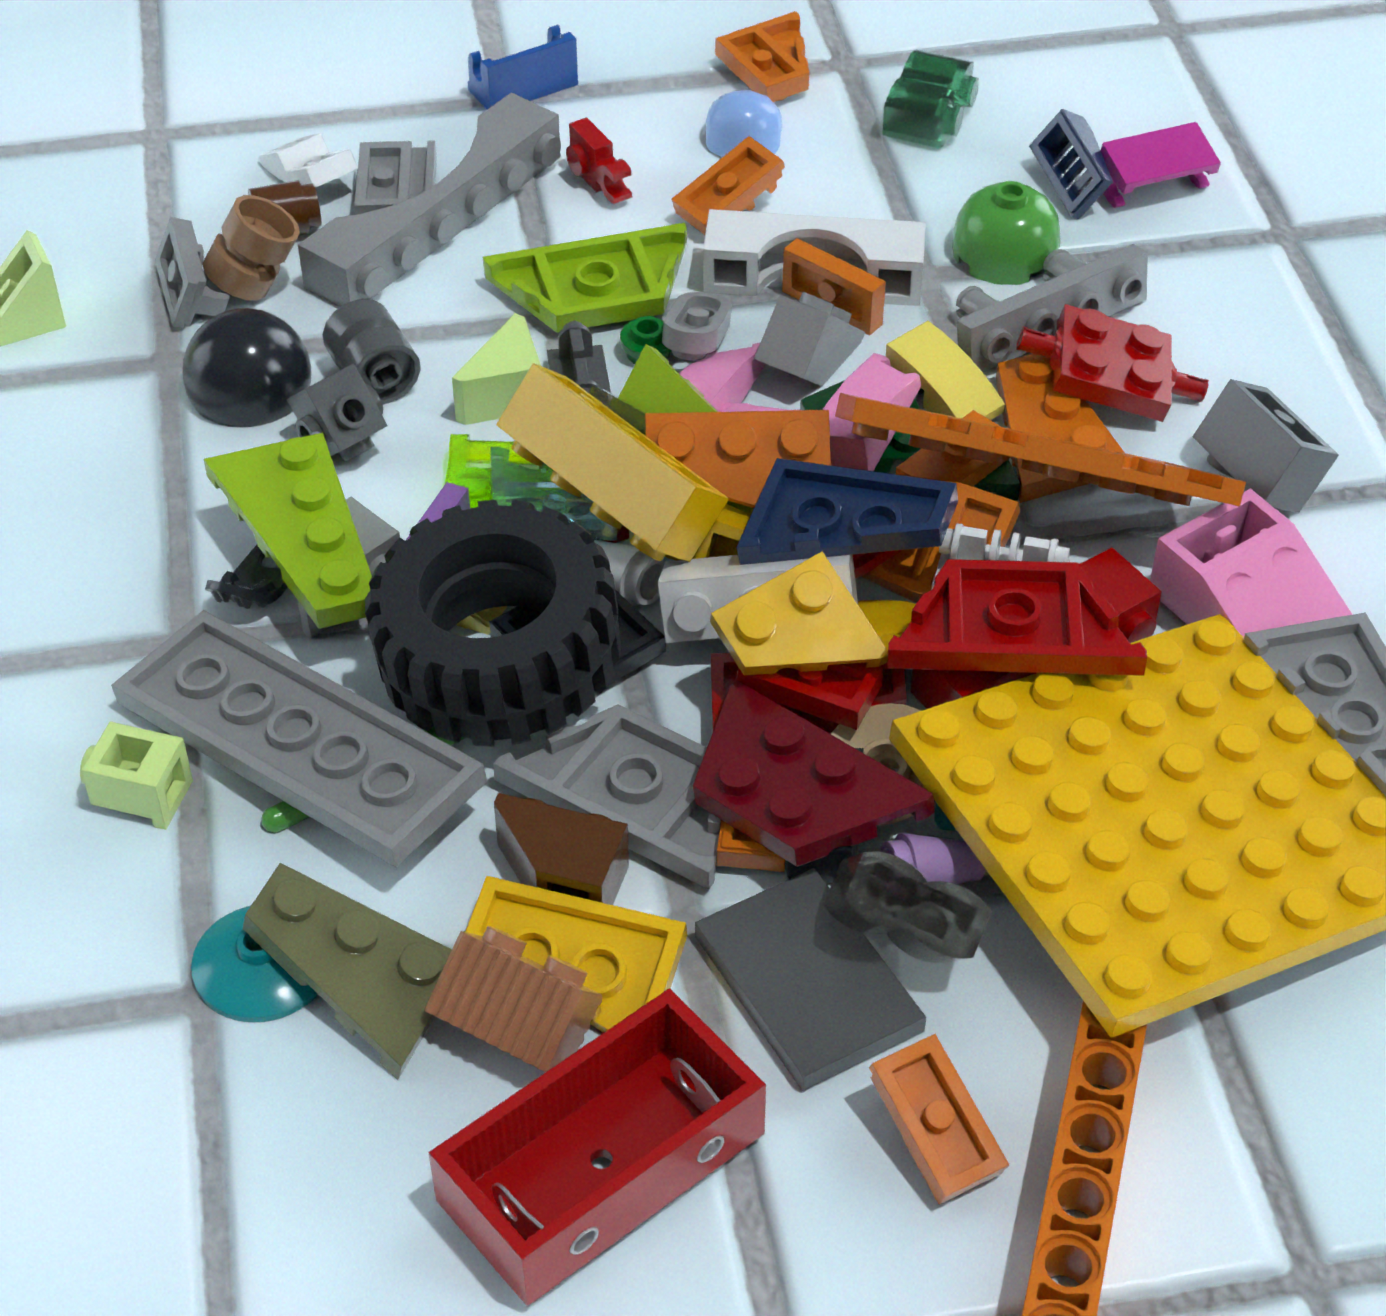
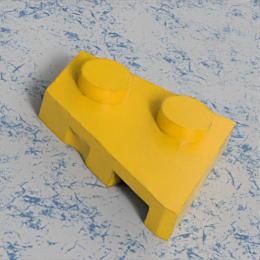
(798, 623)

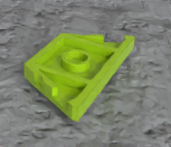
(594, 277)

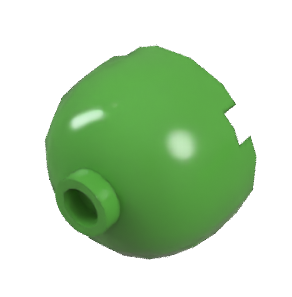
(1005, 233)

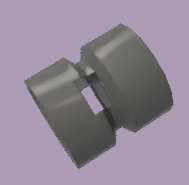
(370, 338)

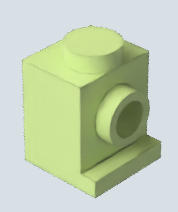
(137, 772)

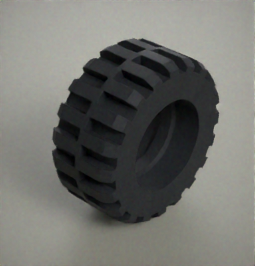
(507, 681)

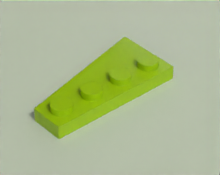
(300, 521)

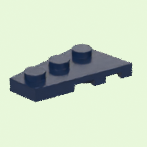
(843, 513)

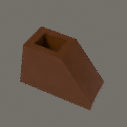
(562, 848)

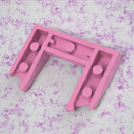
(729, 375)

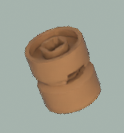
(251, 247)

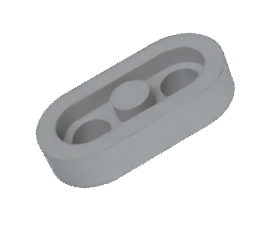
(696, 324)

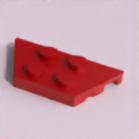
(1015, 621)

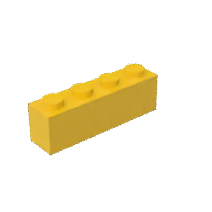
(610, 464)

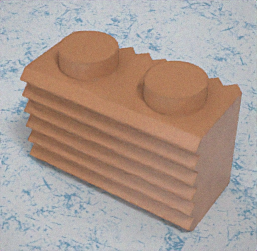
(512, 1000)

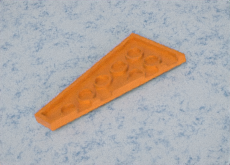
(1039, 453)

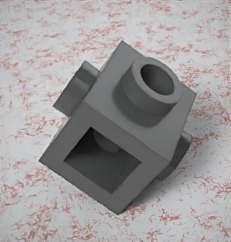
(341, 410)

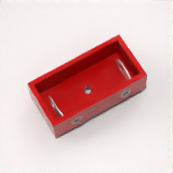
(647, 1095)

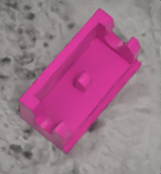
(1158, 158)

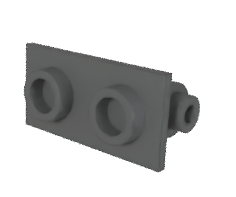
(579, 358)

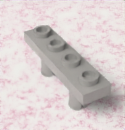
(991, 327)

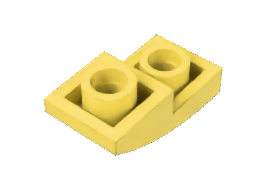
(947, 374)

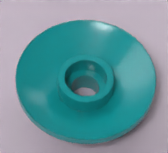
(243, 981)

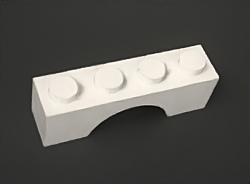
(747, 250)

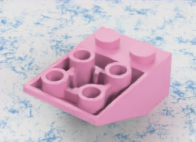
(1245, 567)

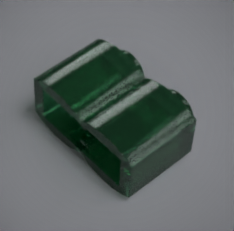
(929, 99)

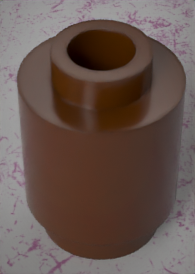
(296, 199)

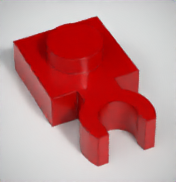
(593, 159)

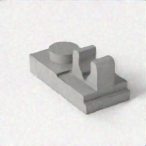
(182, 276)

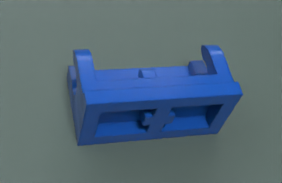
(526, 73)

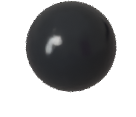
(245, 368)

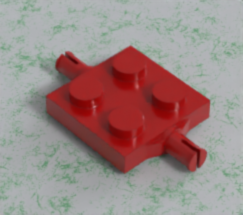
(1113, 362)

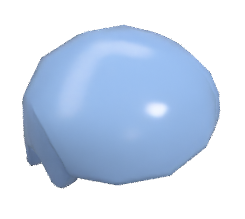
(739, 116)

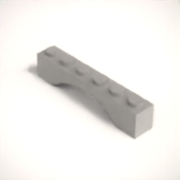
(370, 250)

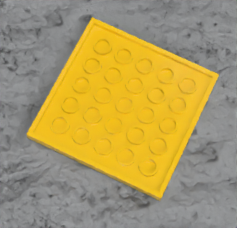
(1161, 821)

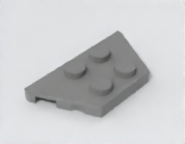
(632, 775)

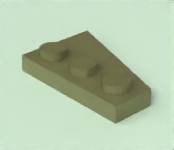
(353, 958)

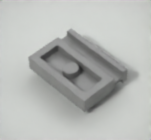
(392, 173)

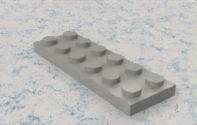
(301, 737)

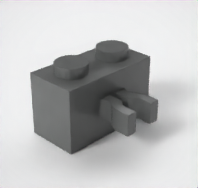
(1265, 445)

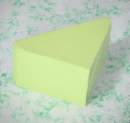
(28, 293)
(494, 373)

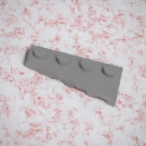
(1339, 677)

